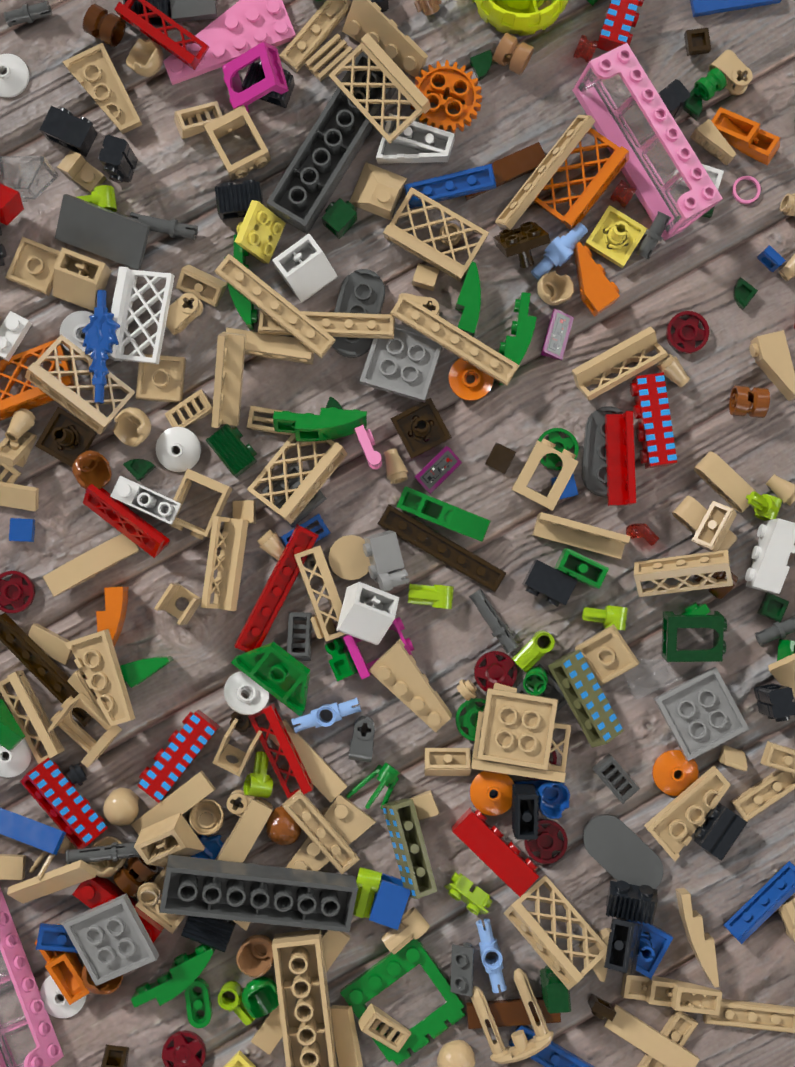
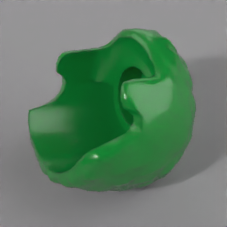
(260, 997)

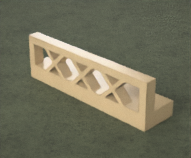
(275, 347)
(615, 361)
(228, 379)
(580, 535)
(228, 563)
(681, 569)
(328, 586)
(35, 714)

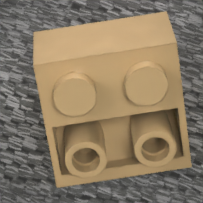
(79, 278)
(167, 838)

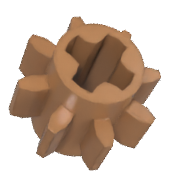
(428, 6)

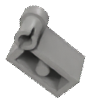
(385, 560)

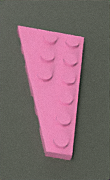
(233, 34)

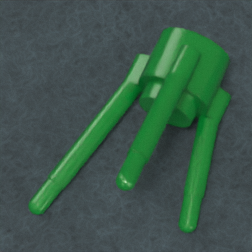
(387, 776)

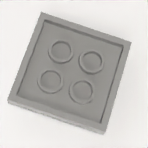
(402, 364)
(701, 713)
(111, 939)

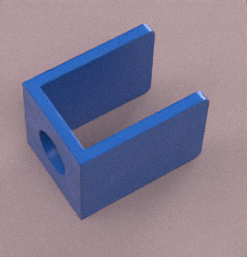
(389, 902)

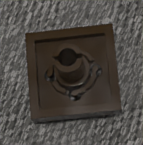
(521, 241)
(425, 412)
(59, 434)

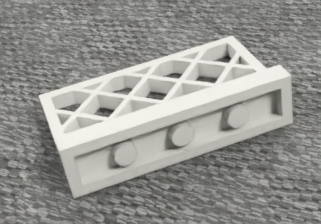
(124, 314)

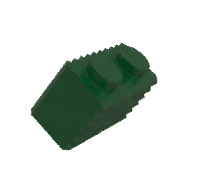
(231, 449)
(554, 992)

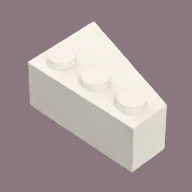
(415, 144)
(771, 556)

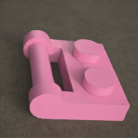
(367, 441)

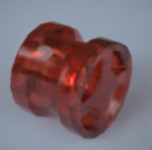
(585, 49)
(623, 194)

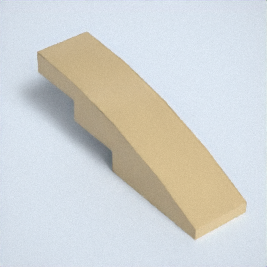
(89, 564)
(179, 801)
(245, 832)
(700, 942)
(672, 993)

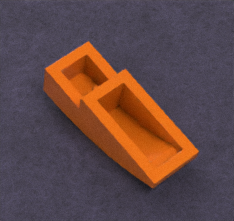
(746, 135)
(115, 612)
(66, 973)

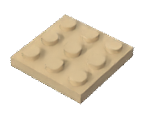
(517, 729)

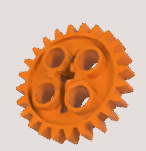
(451, 79)

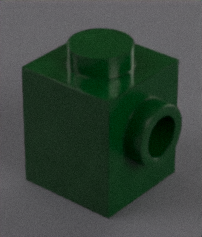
(339, 217)

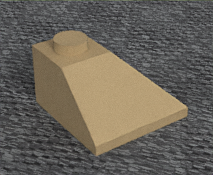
(378, 191)

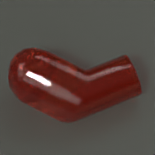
(642, 530)

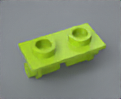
(475, 900)

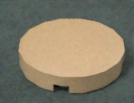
(348, 558)

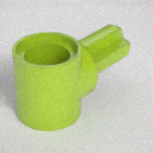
(102, 196)
(764, 505)
(607, 616)
(259, 783)
(236, 1003)

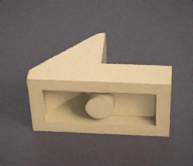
(81, 171)
(17, 452)

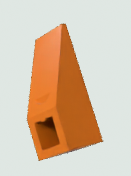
(594, 286)

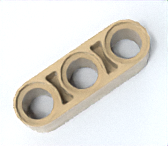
(724, 481)
(691, 514)

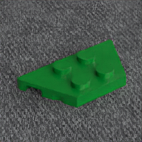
(277, 674)

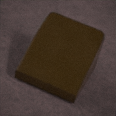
(500, 458)
(115, 1056)

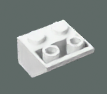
(304, 268)
(367, 612)

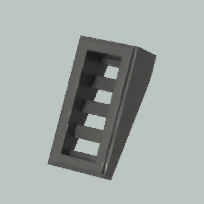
(300, 616)
(602, 765)

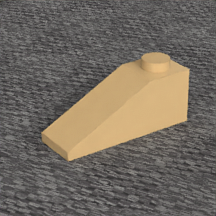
(774, 359)

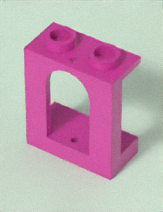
(272, 68)
(356, 654)

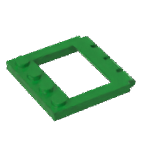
(386, 973)

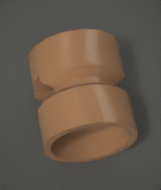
(513, 54)

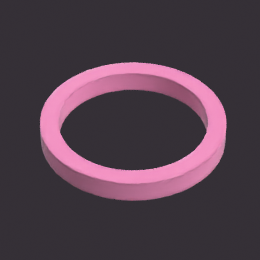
(737, 198)

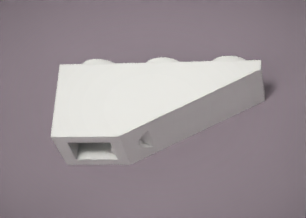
(146, 500)

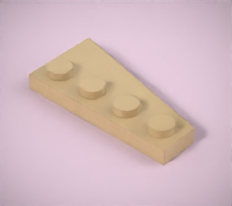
(367, 18)
(101, 81)
(100, 664)
(403, 678)
(682, 816)
(347, 821)

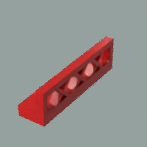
(160, 38)
(620, 459)
(125, 520)
(288, 751)

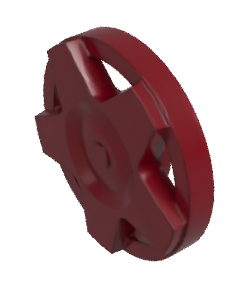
(687, 332)
(15, 591)
(495, 670)
(547, 842)
(184, 1052)

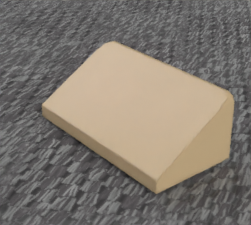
(201, 285)
(714, 526)
(50, 643)
(447, 762)

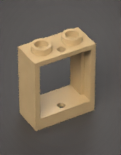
(229, 123)
(181, 494)

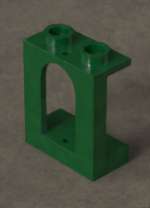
(669, 637)

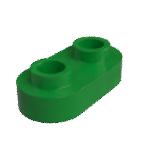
(198, 1001)

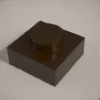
(697, 41)
(601, 1008)

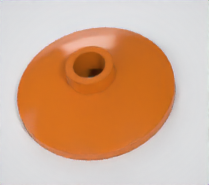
(469, 391)
(664, 771)
(480, 790)

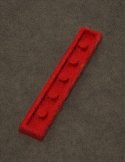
(275, 590)

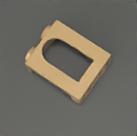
(539, 450)
(80, 736)

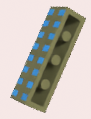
(586, 698)
(409, 847)

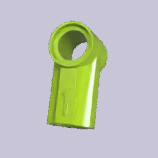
(437, 596)
(532, 653)
(368, 884)

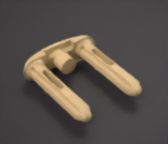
(522, 1047)

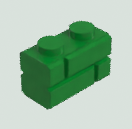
(581, 568)

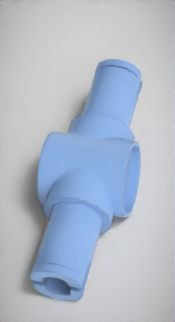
(559, 251)
(314, 718)
(493, 966)

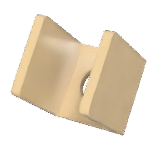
(169, 599)
(226, 749)

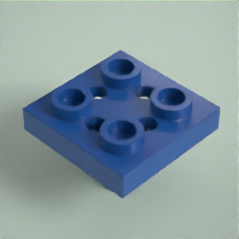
(650, 958)

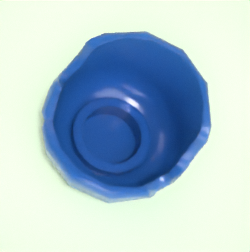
(553, 799)

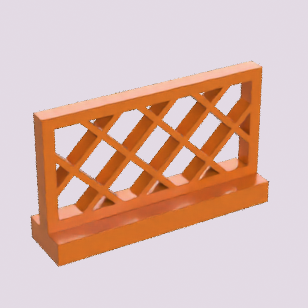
(597, 184)
(34, 396)

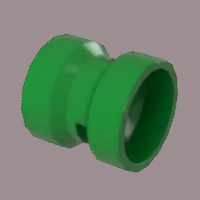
(711, 83)
(532, 684)

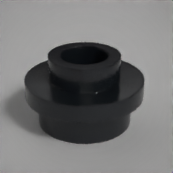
(77, 774)

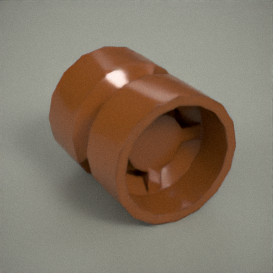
(753, 401)

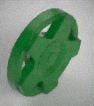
(561, 444)
(470, 718)

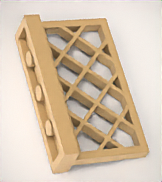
(393, 74)
(422, 249)
(65, 394)
(308, 487)
(554, 772)
(546, 946)

